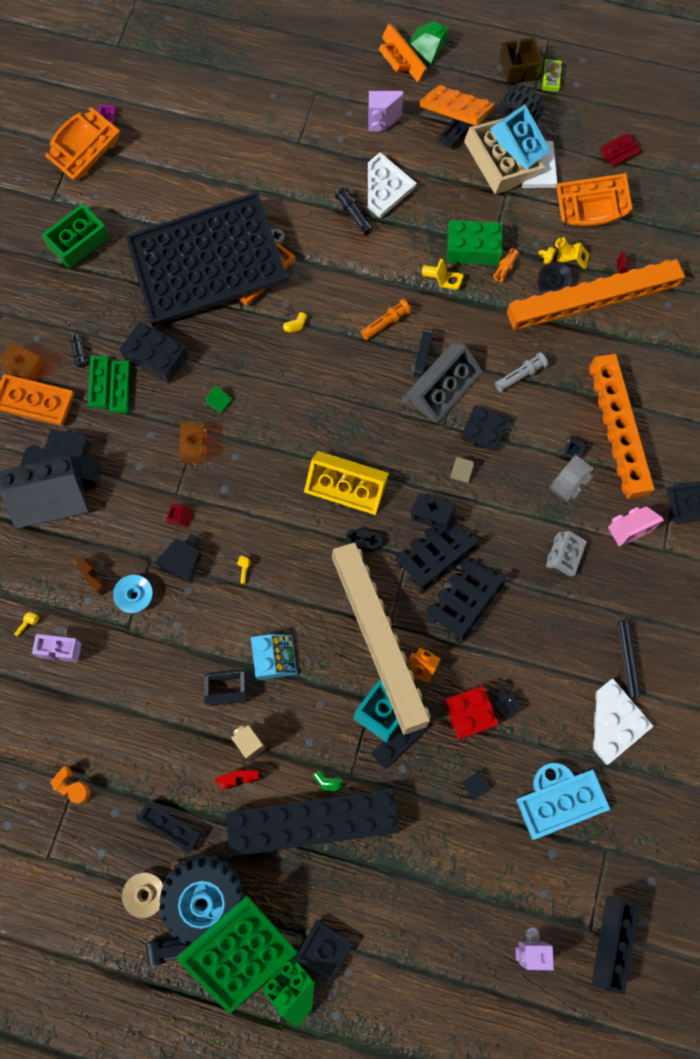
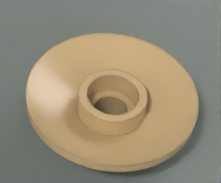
(133, 899)

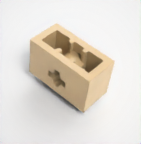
(247, 742)

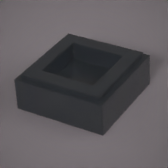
(476, 785)

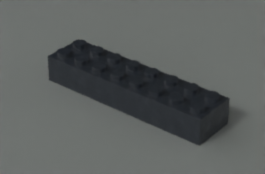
(311, 823)

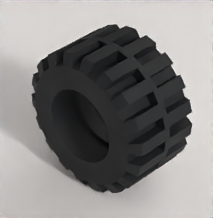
(517, 97)

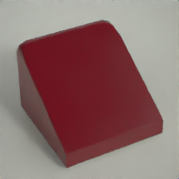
(623, 263)
(179, 515)

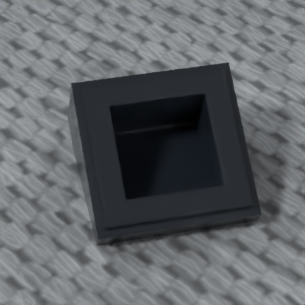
(574, 447)

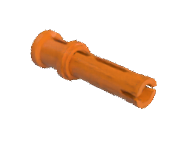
(392, 315)

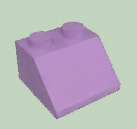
(384, 109)

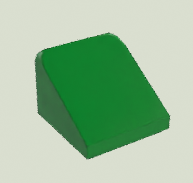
(218, 399)

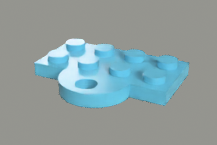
(561, 801)

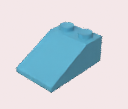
(521, 137)

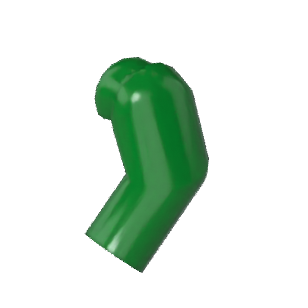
(328, 784)

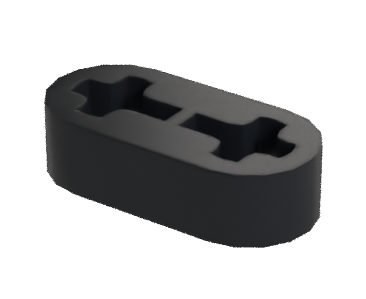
(364, 535)

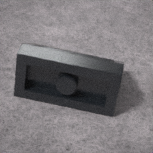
(229, 698)

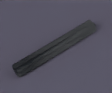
(629, 659)

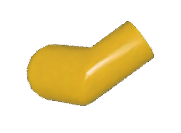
(295, 325)

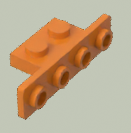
(400, 54)

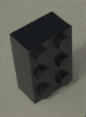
(154, 352)

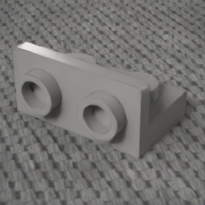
(566, 552)

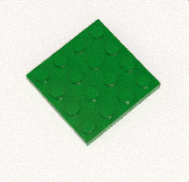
(237, 955)

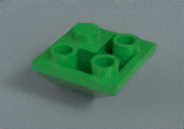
(291, 992)

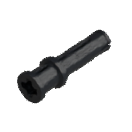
(349, 205)

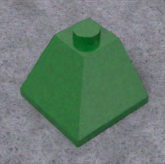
(428, 41)

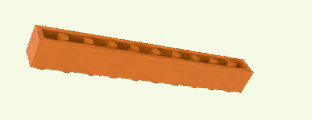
(595, 294)

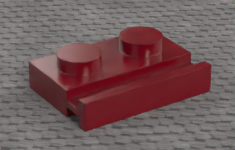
(620, 150)

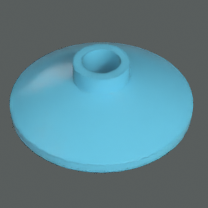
(128, 586)

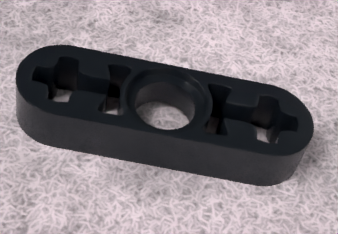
(423, 352)

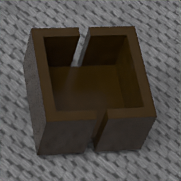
(525, 64)

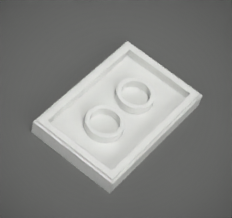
(547, 177)

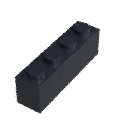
(615, 944)

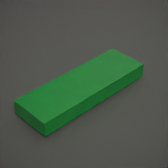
(98, 382)
(120, 387)

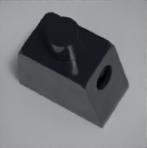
(181, 558)

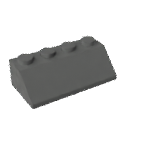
(445, 382)

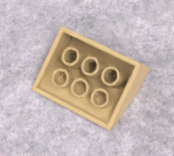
(495, 162)

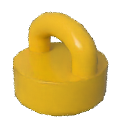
(548, 255)

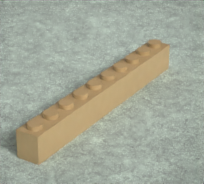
(380, 639)

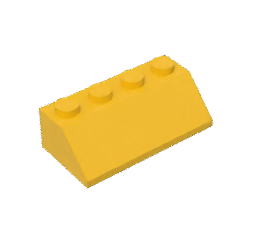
(346, 482)

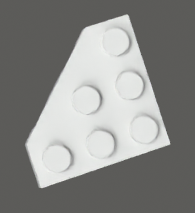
(386, 185)
(616, 722)

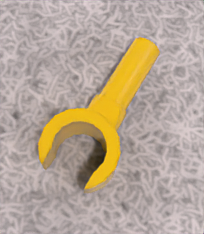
(245, 563)
(29, 618)

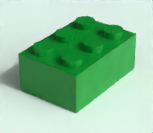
(75, 236)
(474, 242)

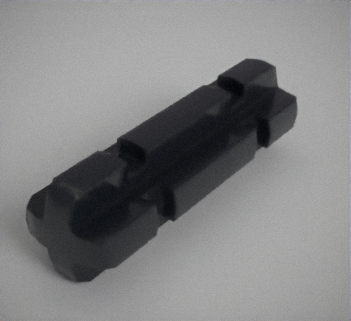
(77, 350)

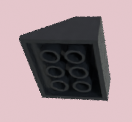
(43, 491)

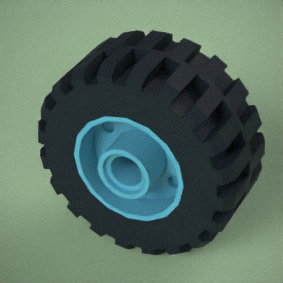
(196, 880)

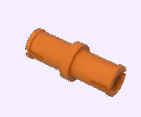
(506, 265)

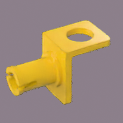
(571, 252)
(442, 275)

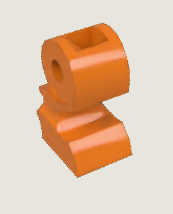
(77, 792)

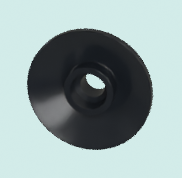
(562, 276)

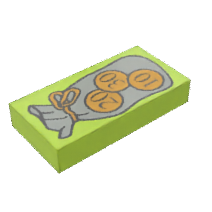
(551, 75)

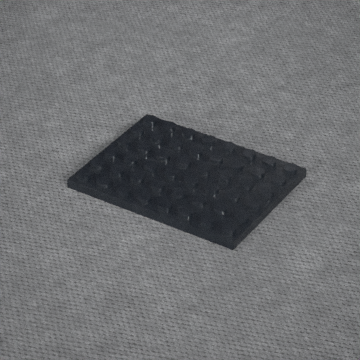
(205, 258)

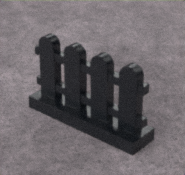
(437, 568)
(471, 614)

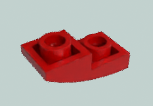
(231, 779)

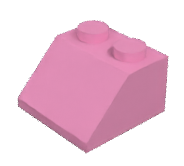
(635, 525)

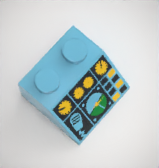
(273, 656)

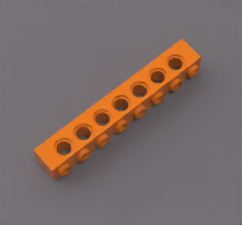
(624, 416)

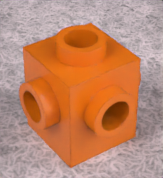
(423, 664)

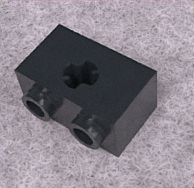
(423, 512)

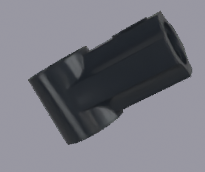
(161, 951)

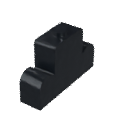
(63, 444)

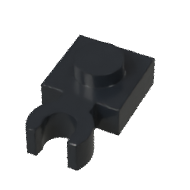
(506, 704)

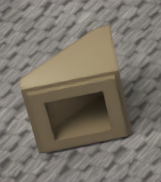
(462, 470)

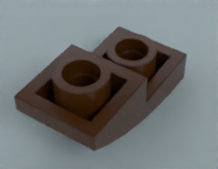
(89, 573)

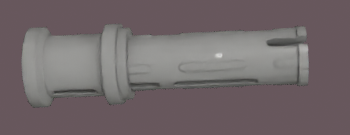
(528, 368)

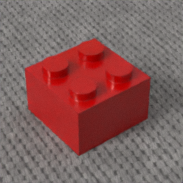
(470, 713)

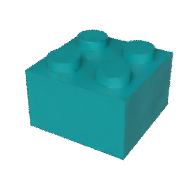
(377, 713)

